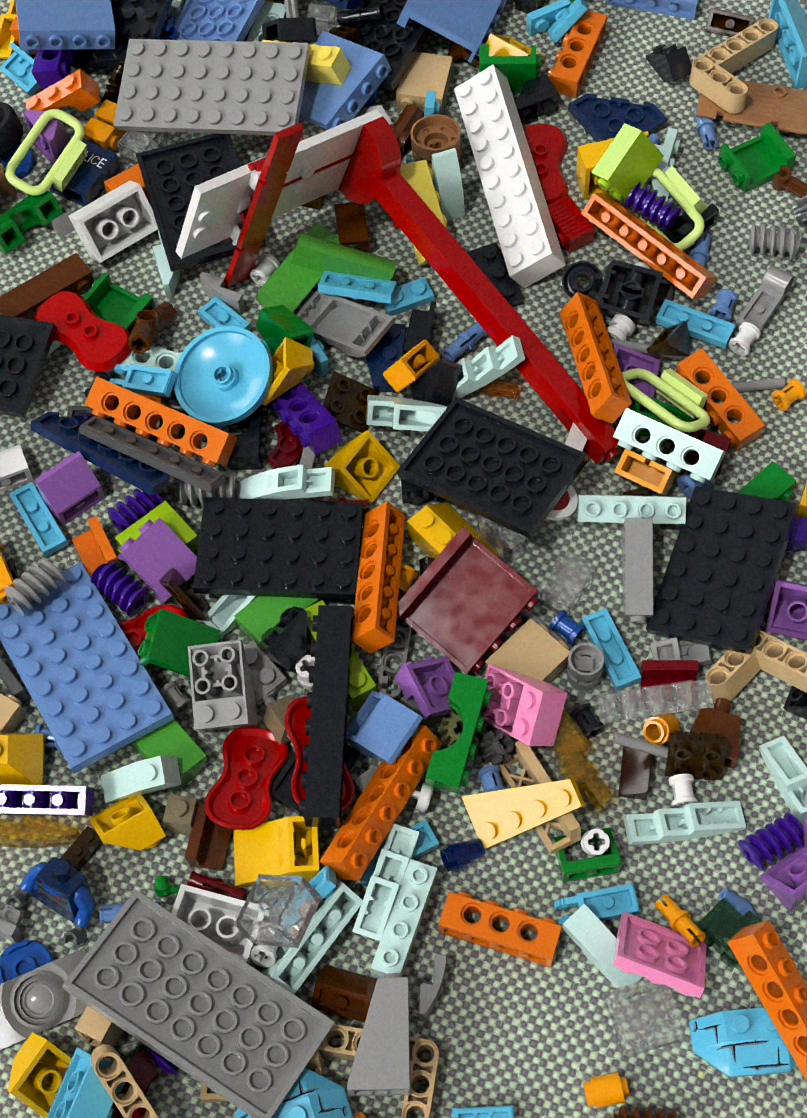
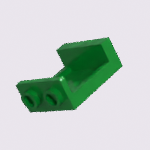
(516, 68)
(757, 159)
(116, 303)
(169, 639)

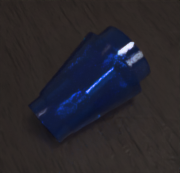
(460, 854)

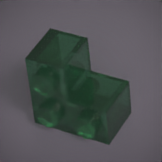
(721, 925)

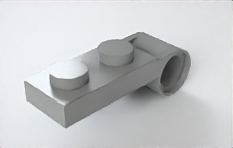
(767, 298)

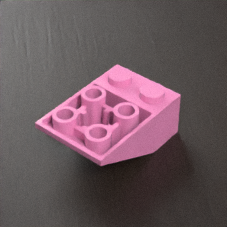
(523, 706)

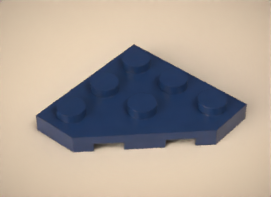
(606, 117)

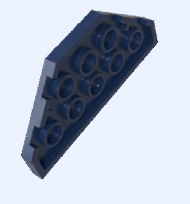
(65, 433)

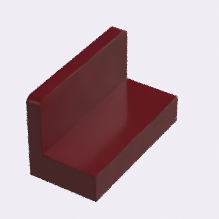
(667, 671)

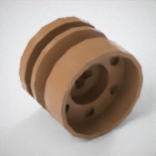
(434, 135)

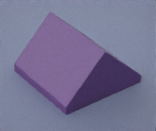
(52, 138)
(788, 610)
(789, 878)

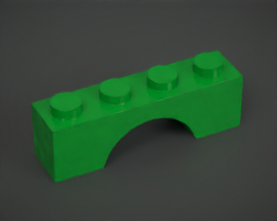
(448, 766)

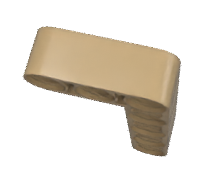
(713, 69)
(769, 654)
(418, 1070)
(116, 1074)

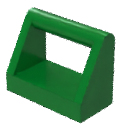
(592, 866)

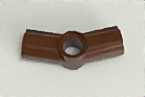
(404, 125)
(148, 325)

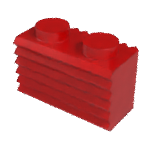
(570, 225)

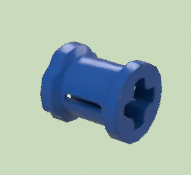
(566, 627)

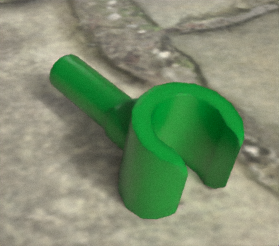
(163, 888)

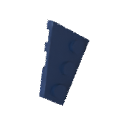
(384, 355)

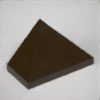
(672, 341)

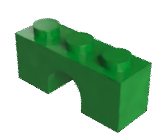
(25, 214)

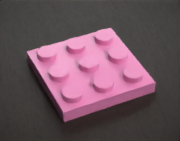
(660, 955)

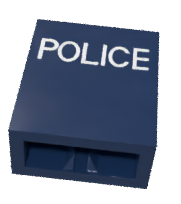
(90, 177)

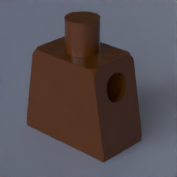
(720, 721)

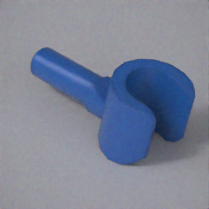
(169, 28)

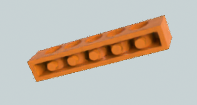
(649, 245)
(595, 358)
(105, 393)
(378, 578)
(379, 807)
(776, 984)

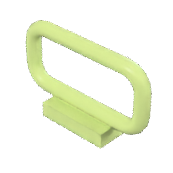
(65, 165)
(686, 198)
(675, 390)

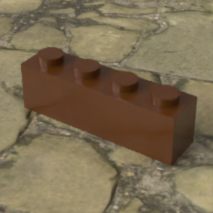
(27, 298)

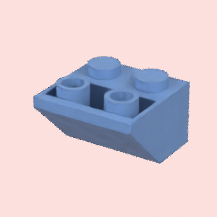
(382, 728)

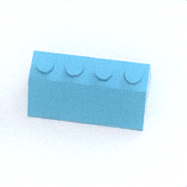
(792, 38)
(82, 1091)

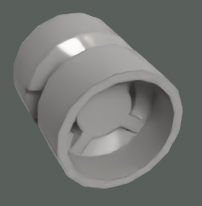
(585, 666)

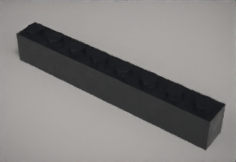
(328, 717)

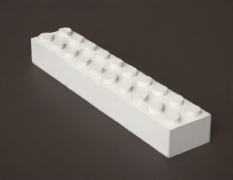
(509, 177)

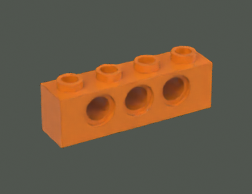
(577, 53)
(749, 426)
(482, 933)

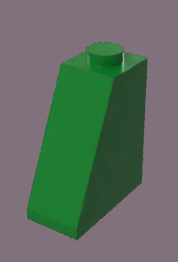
(279, 322)

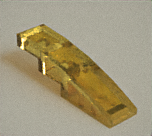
(36, 833)

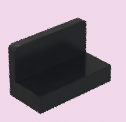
(685, 224)
(421, 327)

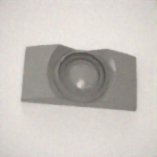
(344, 323)
(38, 1000)

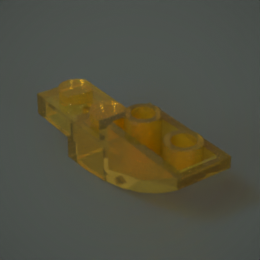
(570, 751)

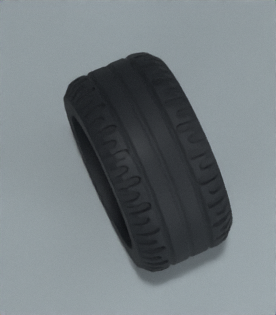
(10, 129)

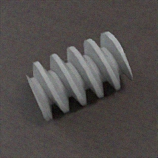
(774, 241)
(194, 494)
(33, 585)

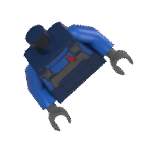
(61, 890)

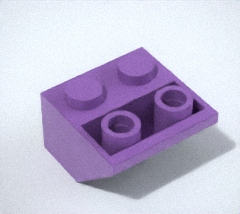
(69, 488)

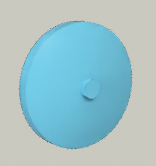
(223, 375)

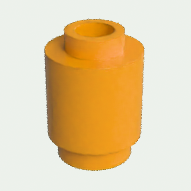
(658, 727)
(606, 1090)

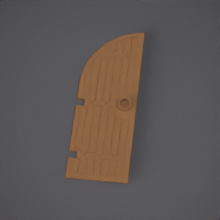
(763, 105)

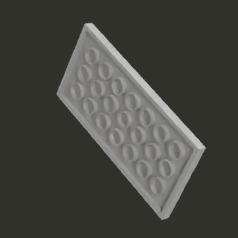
(211, 86)
(199, 1006)

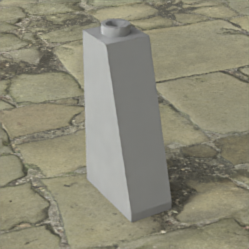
(637, 569)
(384, 1046)

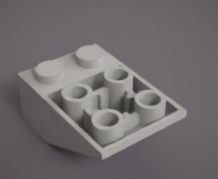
(221, 686)

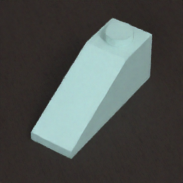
(141, 778)

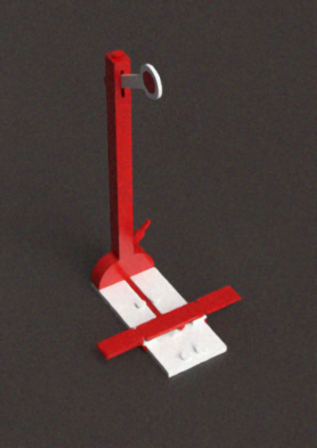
(365, 166)

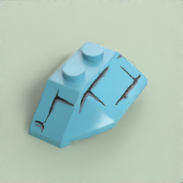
(740, 1043)
(312, 1098)

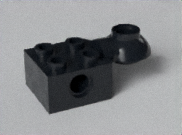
(618, 290)

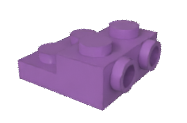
(632, 359)
(428, 684)

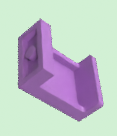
(155, 554)

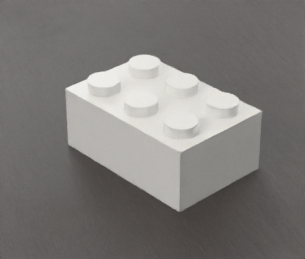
(114, 221)
(215, 918)

